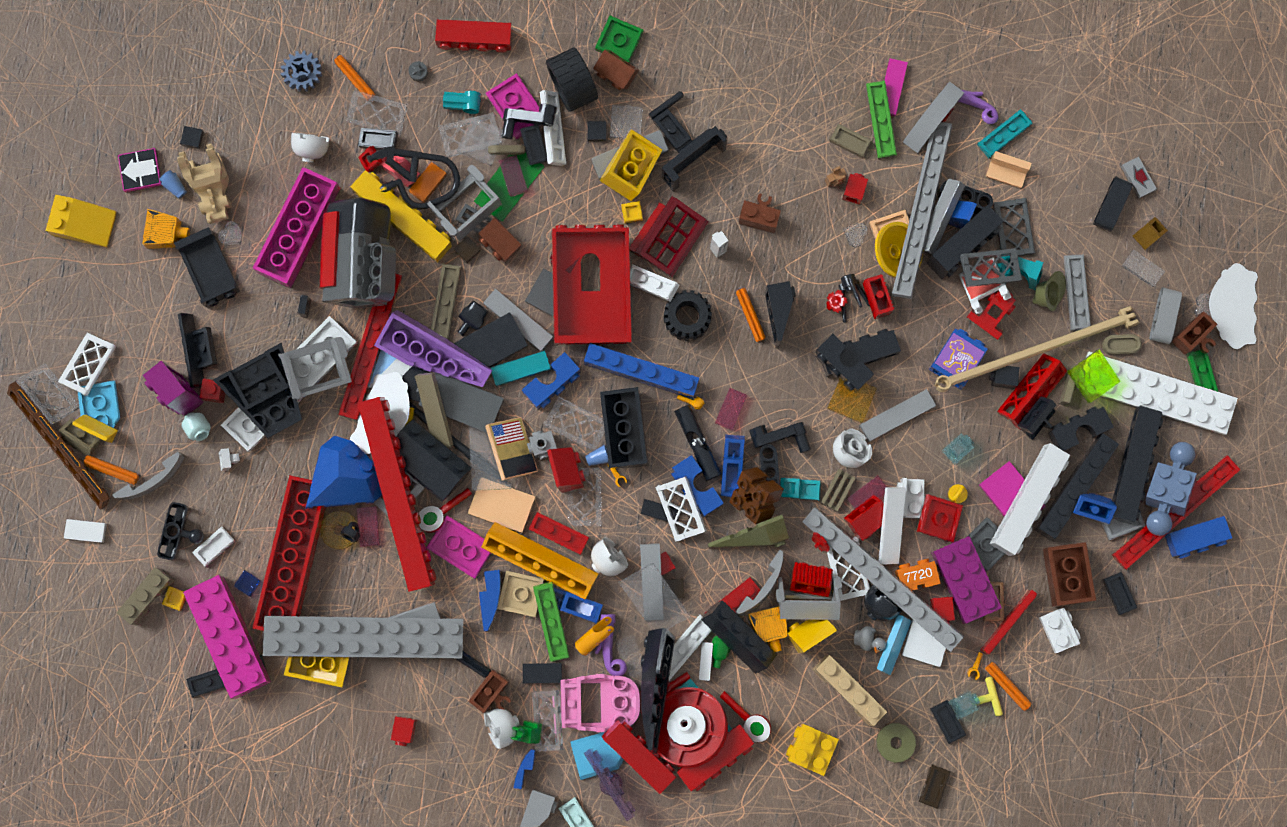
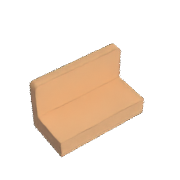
(1008, 169)

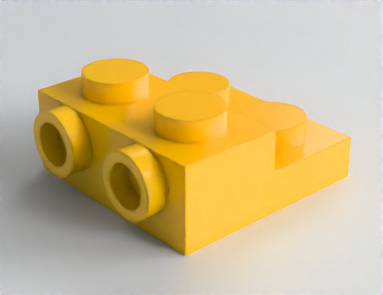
(811, 749)

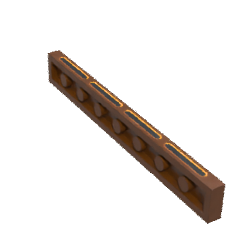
(60, 448)

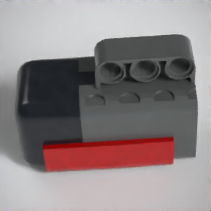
(357, 254)

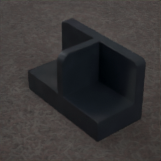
(1038, 417)

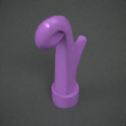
(971, 98)
(606, 647)

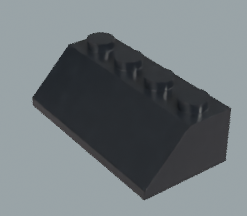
(624, 428)
(431, 461)

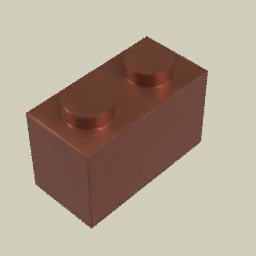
(615, 69)
(499, 240)

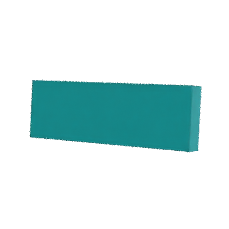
(1004, 133)
(520, 368)

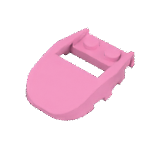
(618, 702)

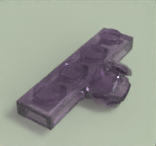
(610, 783)

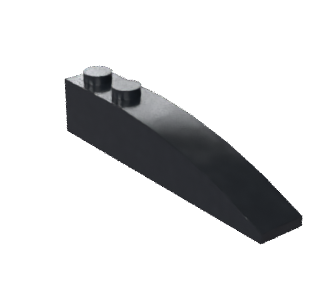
(654, 682)

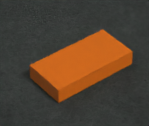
(427, 182)

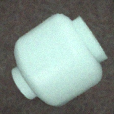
(196, 426)

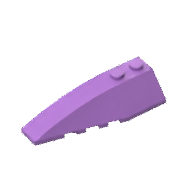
(426, 349)

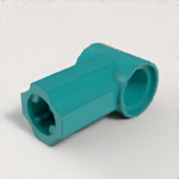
(467, 101)

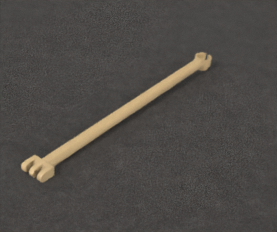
(977, 371)

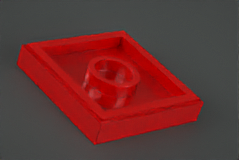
(939, 518)

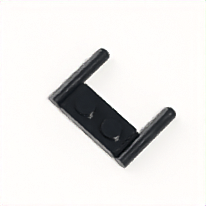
(670, 126)

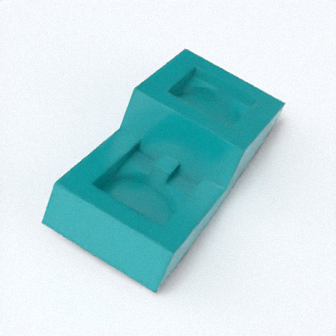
(801, 489)

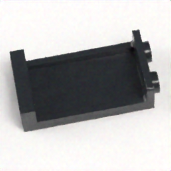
(671, 170)
(207, 267)

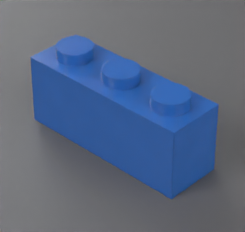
(1198, 537)

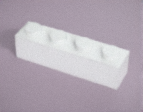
(719, 244)

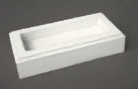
(85, 530)
(213, 546)

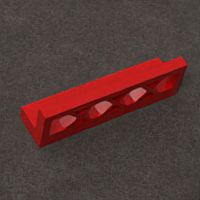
(1047, 381)

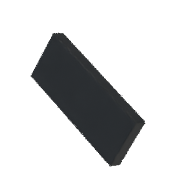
(656, 510)

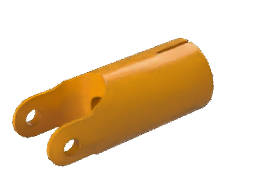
(594, 636)

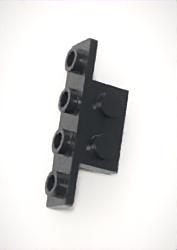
(197, 347)

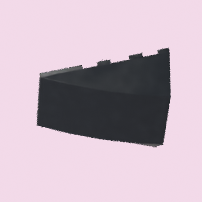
(262, 392)

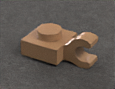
(836, 177)

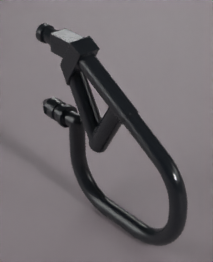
(390, 152)

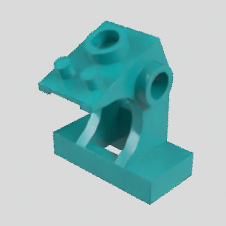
(1030, 270)

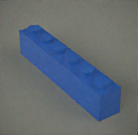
(641, 371)

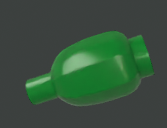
(719, 652)

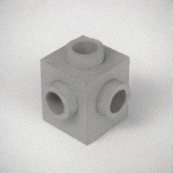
(540, 437)

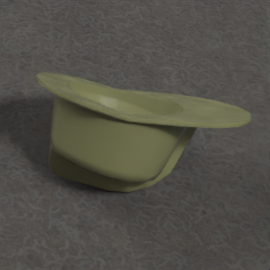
(1050, 292)

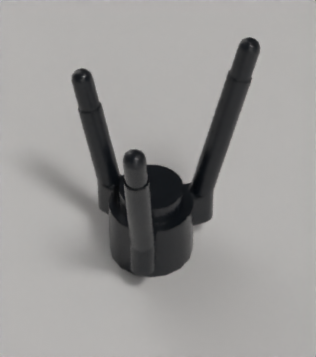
(851, 284)

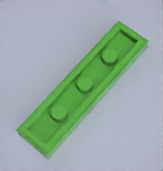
(881, 119)
(551, 621)

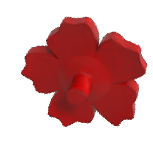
(835, 301)
(820, 542)

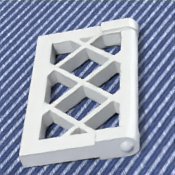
(81, 351)
(695, 511)
(833, 562)

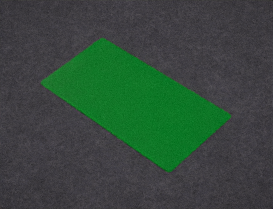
(498, 186)

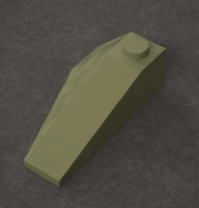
(764, 534)

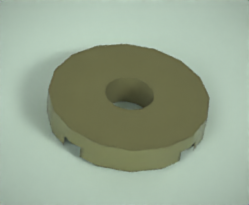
(907, 745)

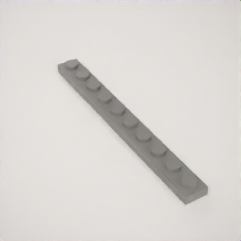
(922, 211)
(883, 579)

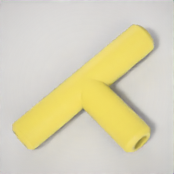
(992, 696)

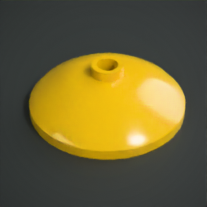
(890, 245)

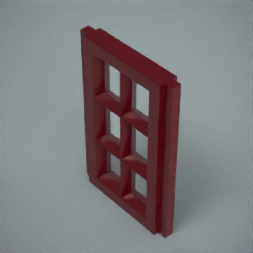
(656, 228)

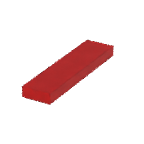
(1009, 621)

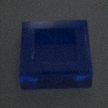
(247, 583)

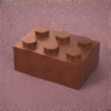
(1069, 574)

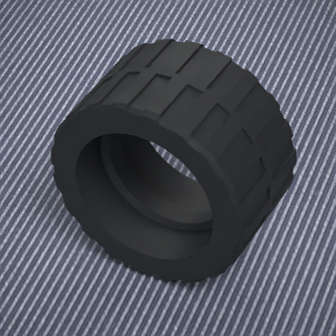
(572, 79)

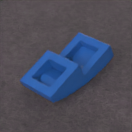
(528, 764)

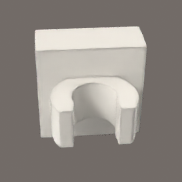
(227, 459)

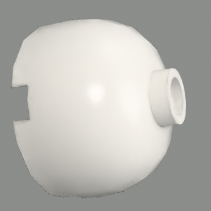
(309, 146)
(852, 449)
(607, 558)
(500, 726)

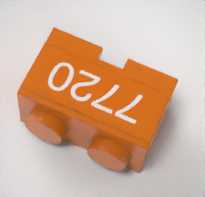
(922, 574)

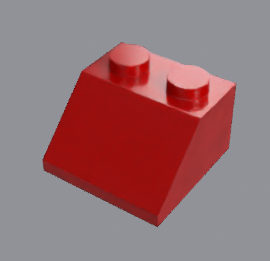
(566, 469)

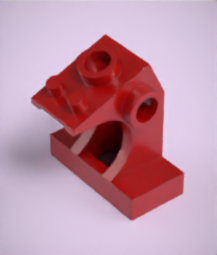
(987, 321)

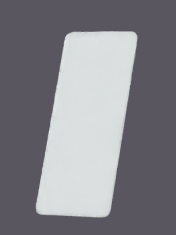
(705, 661)

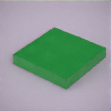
(619, 38)

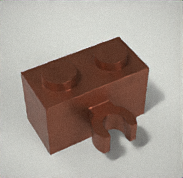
(759, 215)
(1195, 334)
(489, 692)

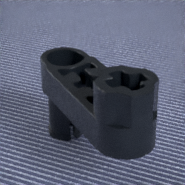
(544, 117)
(798, 431)

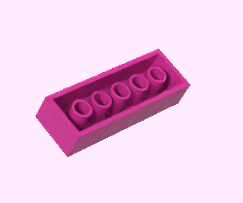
(296, 227)
(227, 637)

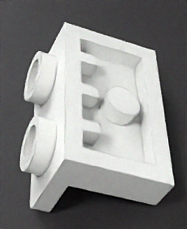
(913, 497)
(1060, 630)

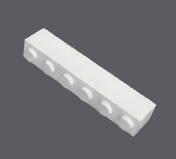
(1029, 500)

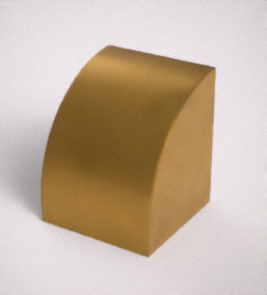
(1150, 233)

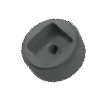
(418, 71)

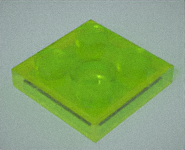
(1093, 376)

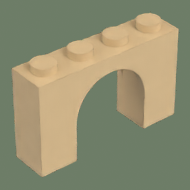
(864, 704)

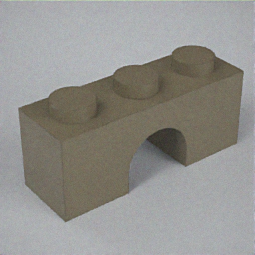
(137, 604)

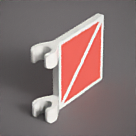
(978, 292)

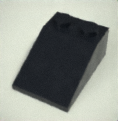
(779, 302)

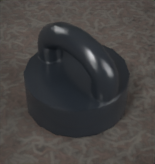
(349, 533)

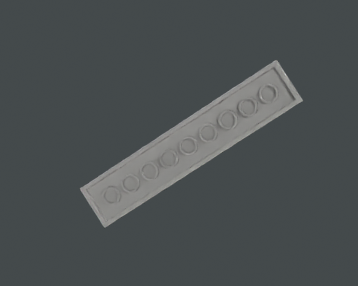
(362, 637)

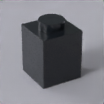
(1005, 377)

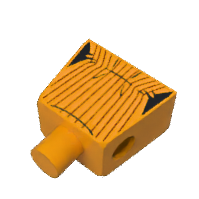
(162, 230)
(769, 627)

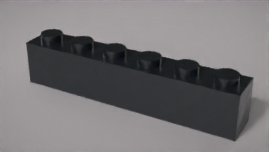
(1135, 464)
(1077, 484)

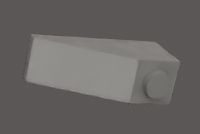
(538, 808)

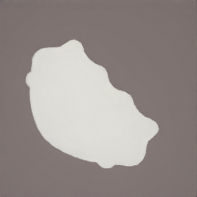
(1233, 305)
(395, 391)

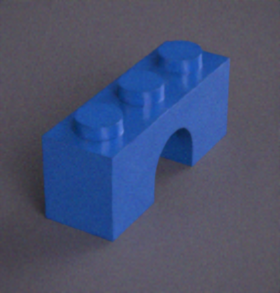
(540, 394)
(706, 501)

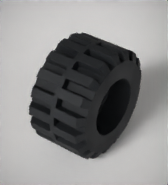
(687, 331)

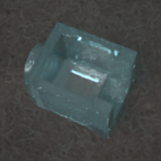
(958, 448)
(965, 704)

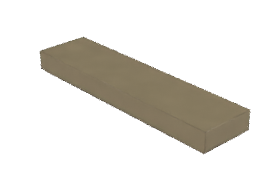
(446, 299)
(433, 408)

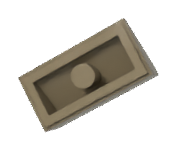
(79, 439)

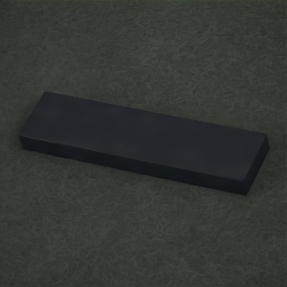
(207, 682)

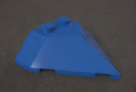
(343, 476)

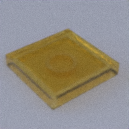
(852, 404)

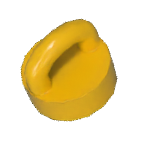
(957, 493)

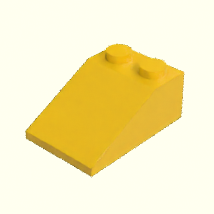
(631, 165)
(80, 221)
(809, 633)
(318, 669)

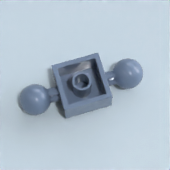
(1171, 488)

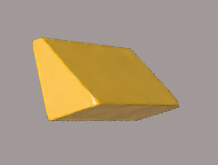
(95, 428)

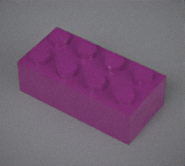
(172, 389)
(966, 580)

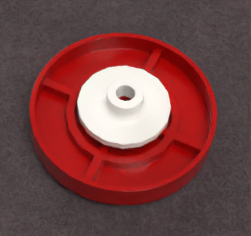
(692, 728)

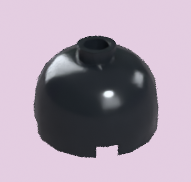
(880, 606)

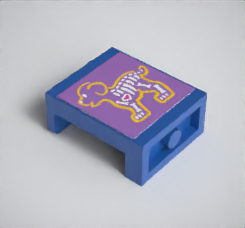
(958, 355)

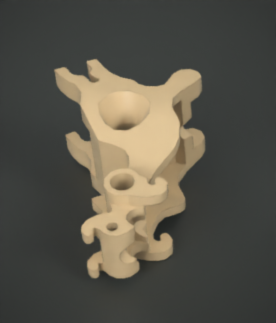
(209, 183)

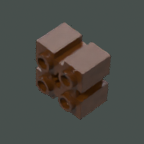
(756, 495)

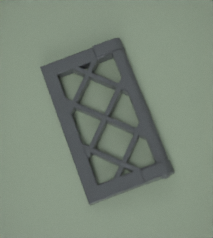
(1002, 238)
(985, 281)

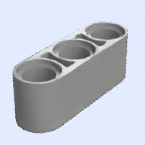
(1165, 315)

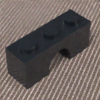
(853, 377)
(1095, 421)

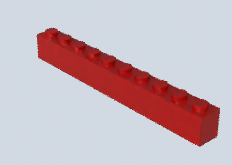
(396, 493)

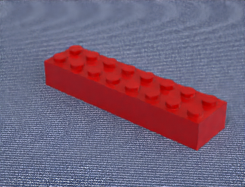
(290, 554)

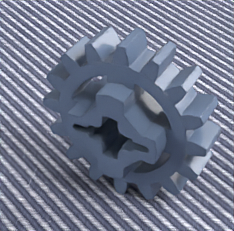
(301, 79)

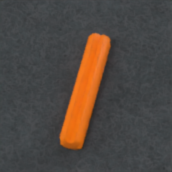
(352, 75)
(750, 315)
(110, 469)
(1008, 686)

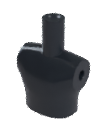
(472, 316)

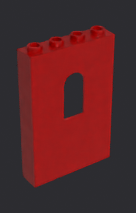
(591, 315)

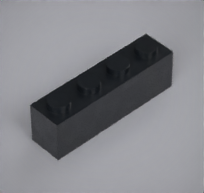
(868, 349)
(739, 637)

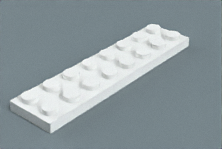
(308, 372)
(1171, 396)

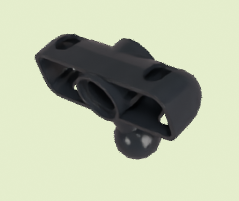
(173, 543)

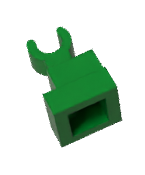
(528, 732)

